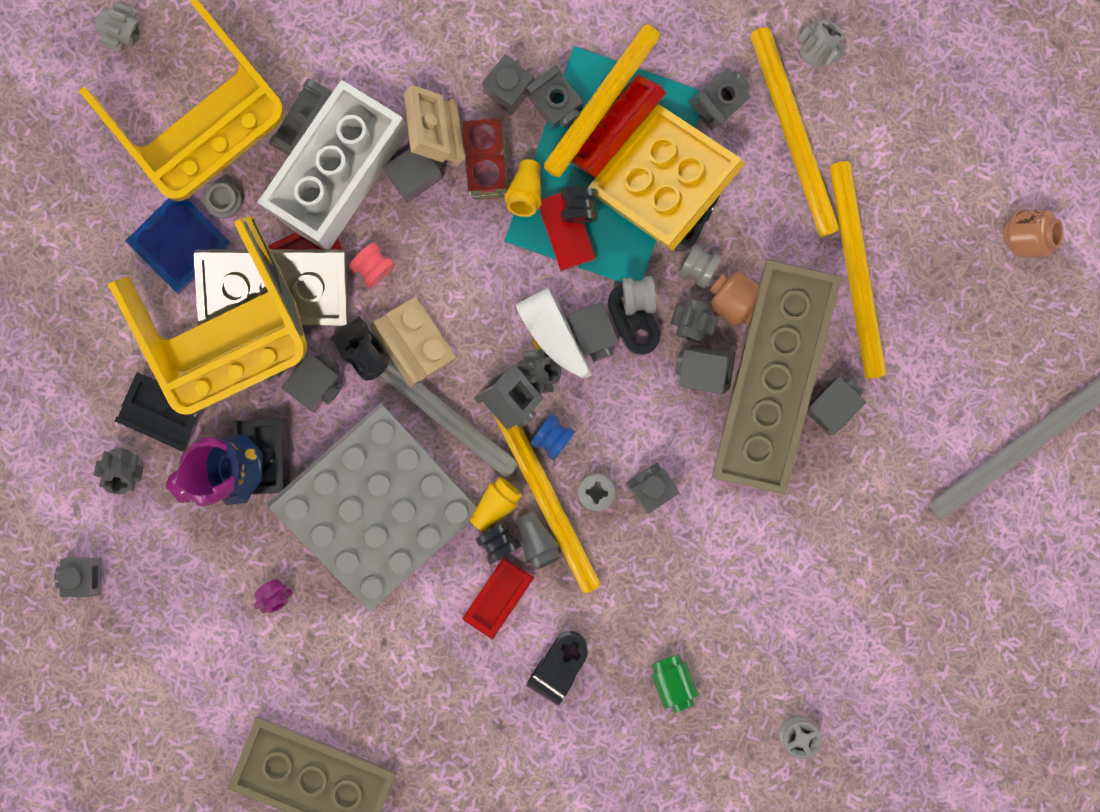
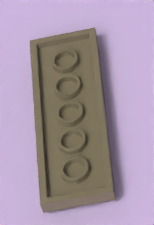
(776, 376)

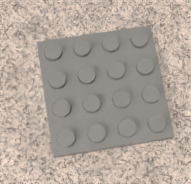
(373, 507)

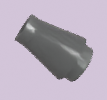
(537, 542)

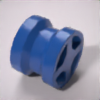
(552, 437)

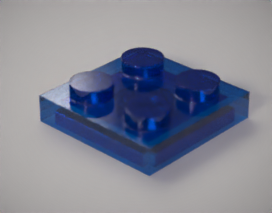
(170, 239)

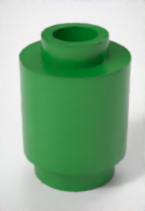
(674, 683)

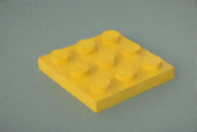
(666, 176)

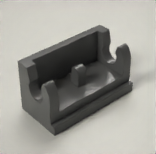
(300, 116)

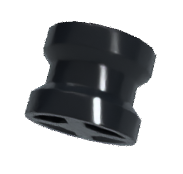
(579, 205)
(498, 542)

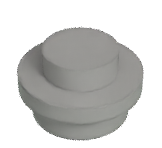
(223, 199)

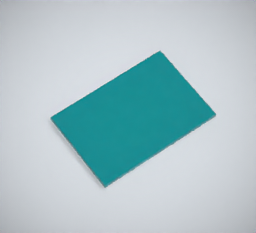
(618, 244)

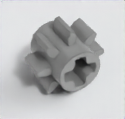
(118, 26)
(821, 43)

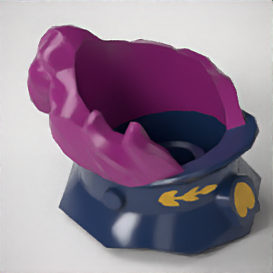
(217, 471)

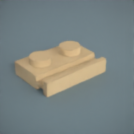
(433, 126)
(412, 342)

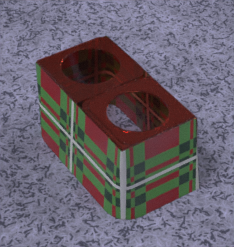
(476, 155)

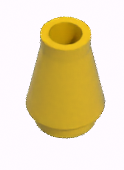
(525, 189)
(496, 503)

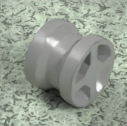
(699, 266)
(639, 295)
(596, 492)
(804, 744)

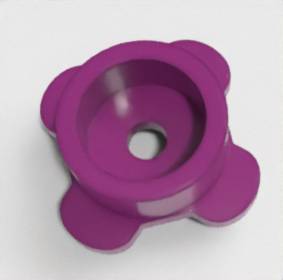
(272, 596)

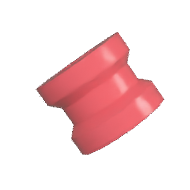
(371, 265)

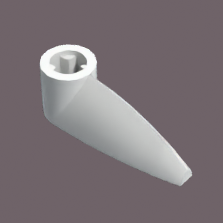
(552, 331)

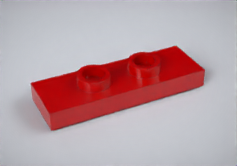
(618, 125)

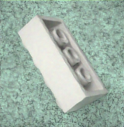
(334, 165)

